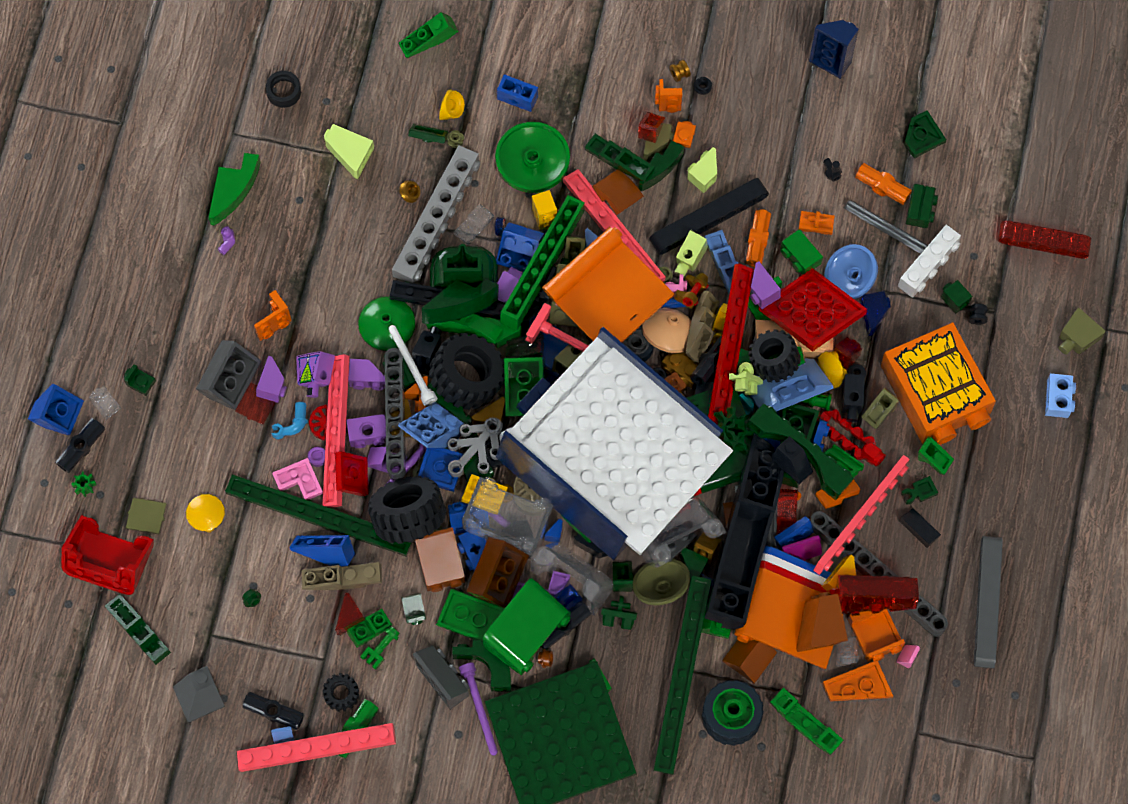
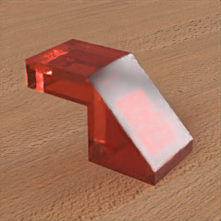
(786, 509)

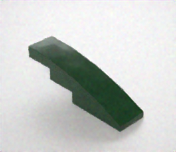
(619, 158)
(137, 629)

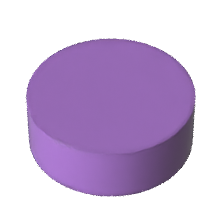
(316, 456)

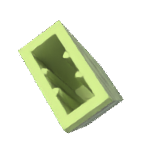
(349, 148)

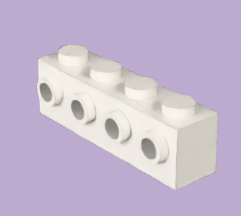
(930, 259)

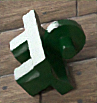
(627, 617)

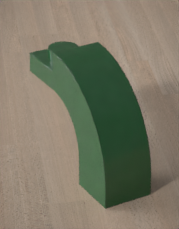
(499, 670)

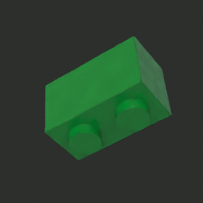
(801, 252)

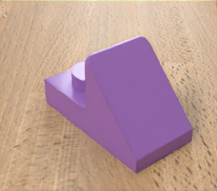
(507, 283)
(377, 459)

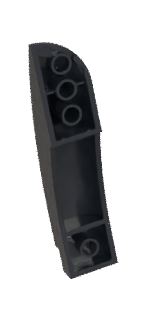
(745, 537)

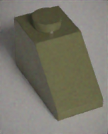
(665, 136)

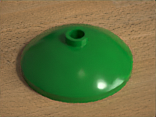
(376, 330)

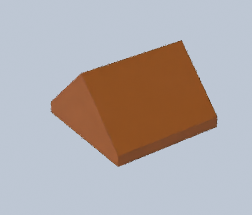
(749, 658)

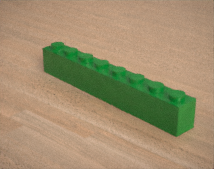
(542, 263)

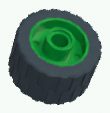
(734, 697)

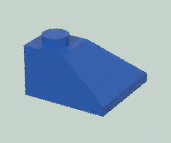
(56, 410)

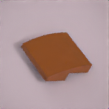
(618, 191)

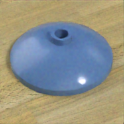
(846, 264)

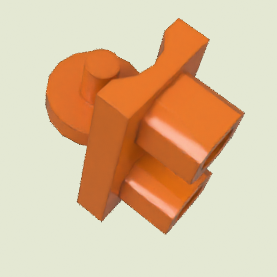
(816, 222)

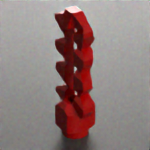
(870, 451)

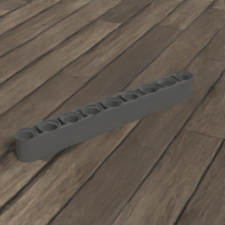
(875, 564)

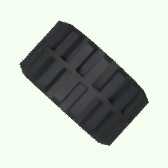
(779, 367)

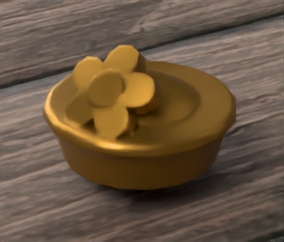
(409, 191)

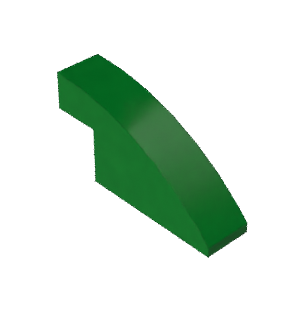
(233, 187)

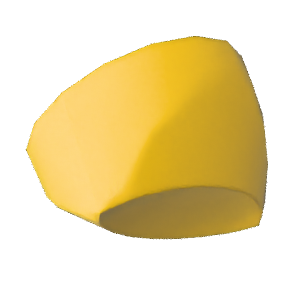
(452, 105)

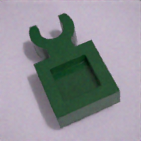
(922, 489)

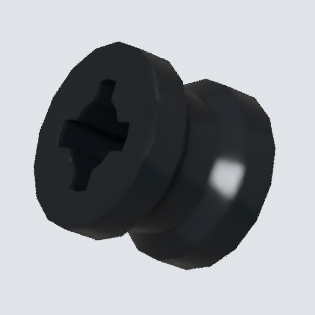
(978, 314)

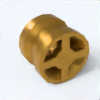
(680, 70)

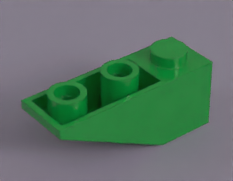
(429, 35)

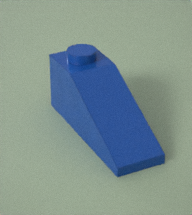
(325, 548)

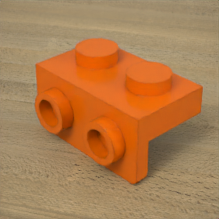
(668, 98)

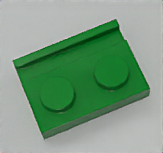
(845, 460)

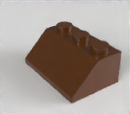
(497, 572)

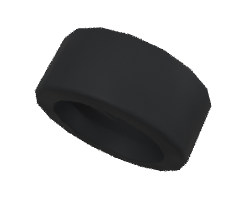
(285, 101)

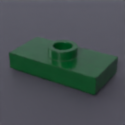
(428, 134)

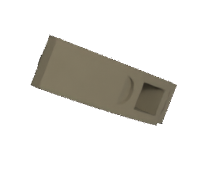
(341, 577)

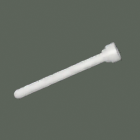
(427, 396)

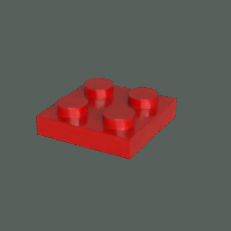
(351, 473)

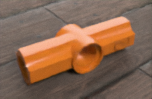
(883, 184)
(758, 237)

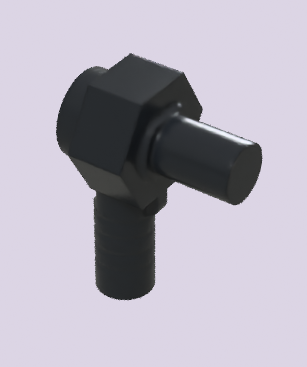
(833, 170)

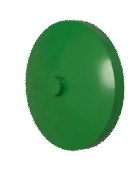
(532, 157)

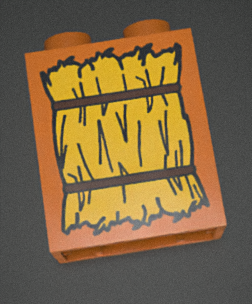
(938, 384)

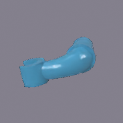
(297, 425)

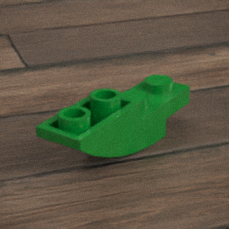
(472, 325)

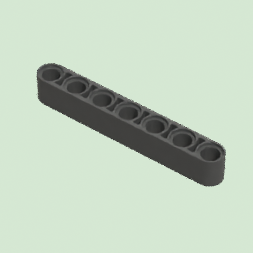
(392, 405)
(988, 602)

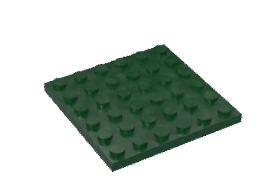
(560, 737)

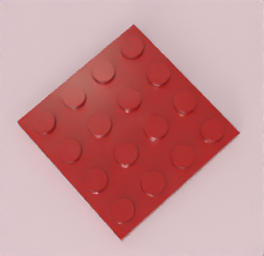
(814, 310)

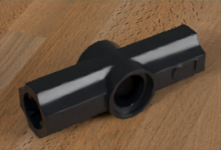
(707, 365)
(72, 455)
(578, 614)
(261, 706)

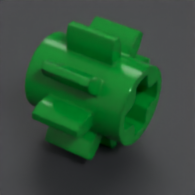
(79, 482)

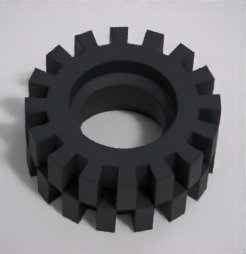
(343, 704)

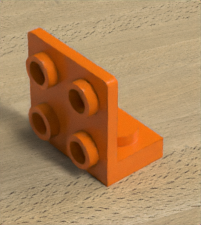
(277, 320)

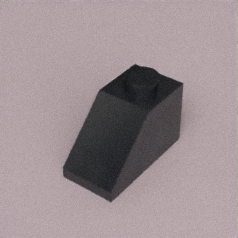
(793, 460)

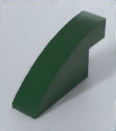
(459, 301)

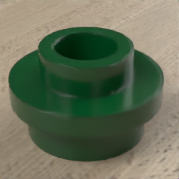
(251, 598)

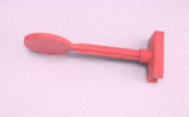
(541, 324)

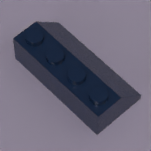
(834, 46)

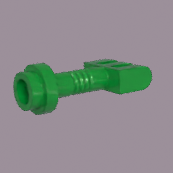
(375, 654)

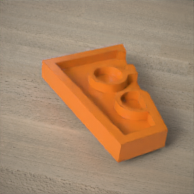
(858, 684)

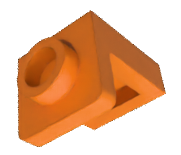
(684, 133)

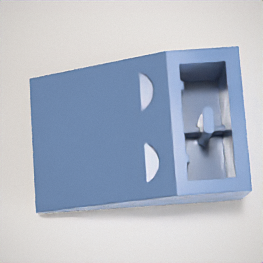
(432, 426)

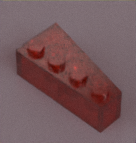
(876, 593)

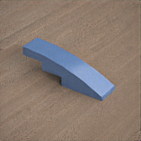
(722, 256)

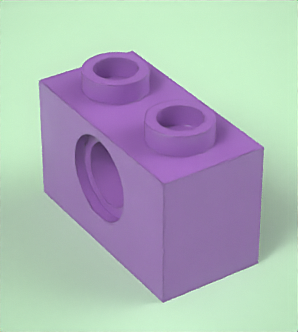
(358, 425)

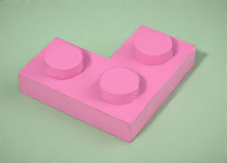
(301, 475)

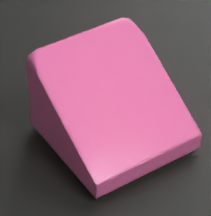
(908, 655)

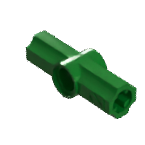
(360, 719)

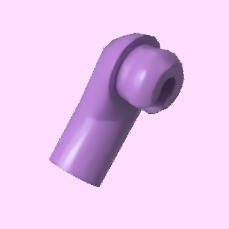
(228, 238)

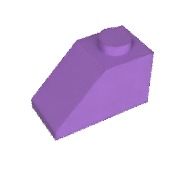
(763, 287)
(271, 382)

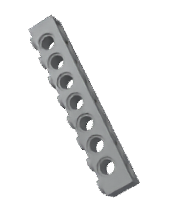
(462, 158)

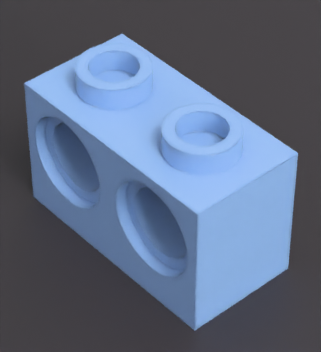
(1055, 395)

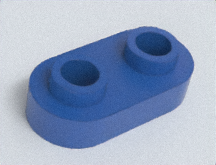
(822, 430)

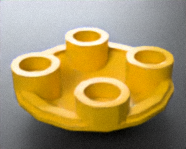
(832, 367)
(205, 512)

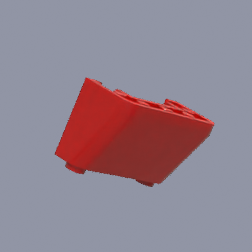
(104, 558)

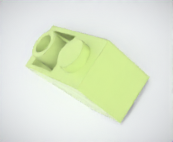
(704, 172)

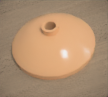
(667, 330)

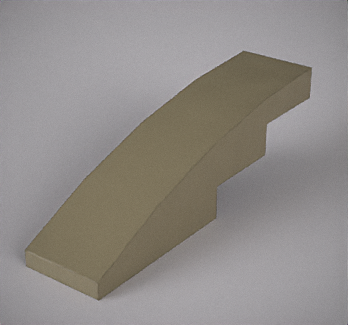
(701, 326)

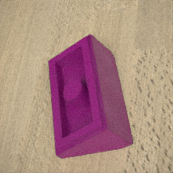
(805, 548)

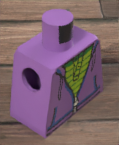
(314, 371)

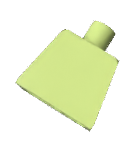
(693, 247)

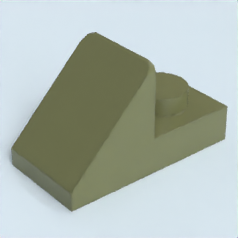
(880, 408)

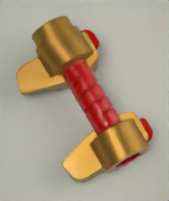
(698, 285)

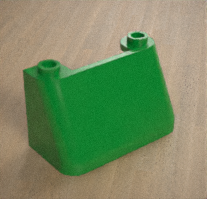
(525, 626)

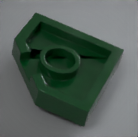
(923, 135)

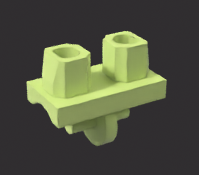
(745, 379)

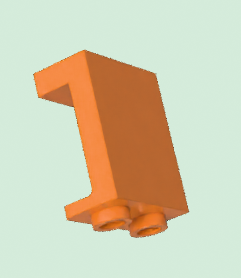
(876, 634)

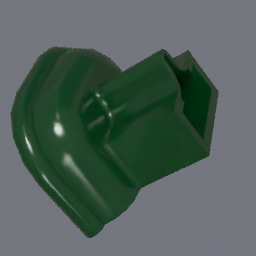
(464, 264)

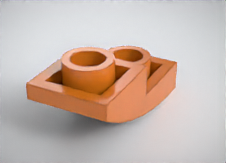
(827, 501)

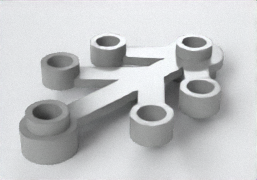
(476, 444)

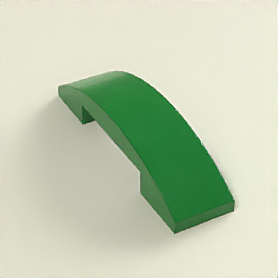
(805, 722)

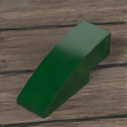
(663, 164)

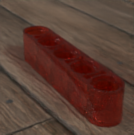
(1044, 239)

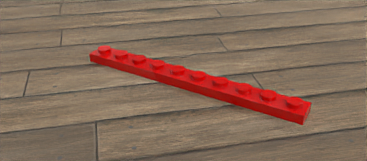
(731, 340)

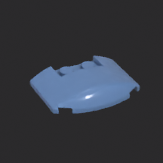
(804, 384)

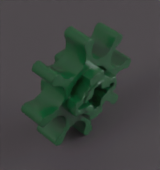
(733, 429)

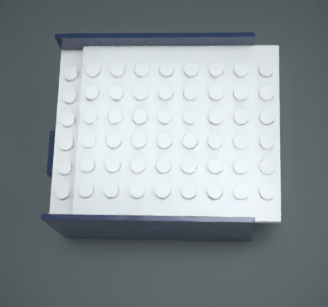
(613, 447)

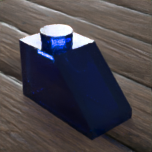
(877, 308)

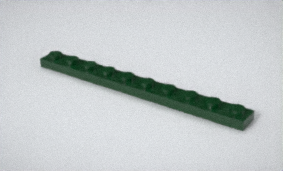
(310, 513)
(682, 675)

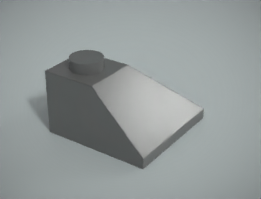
(198, 694)

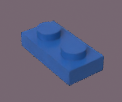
(794, 533)

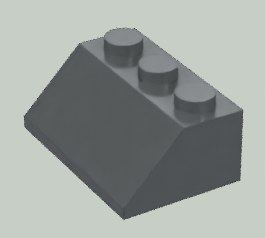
(228, 374)
(441, 676)

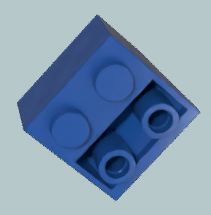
(518, 246)

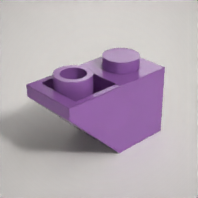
(365, 375)

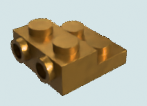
(681, 364)

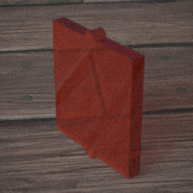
(254, 407)

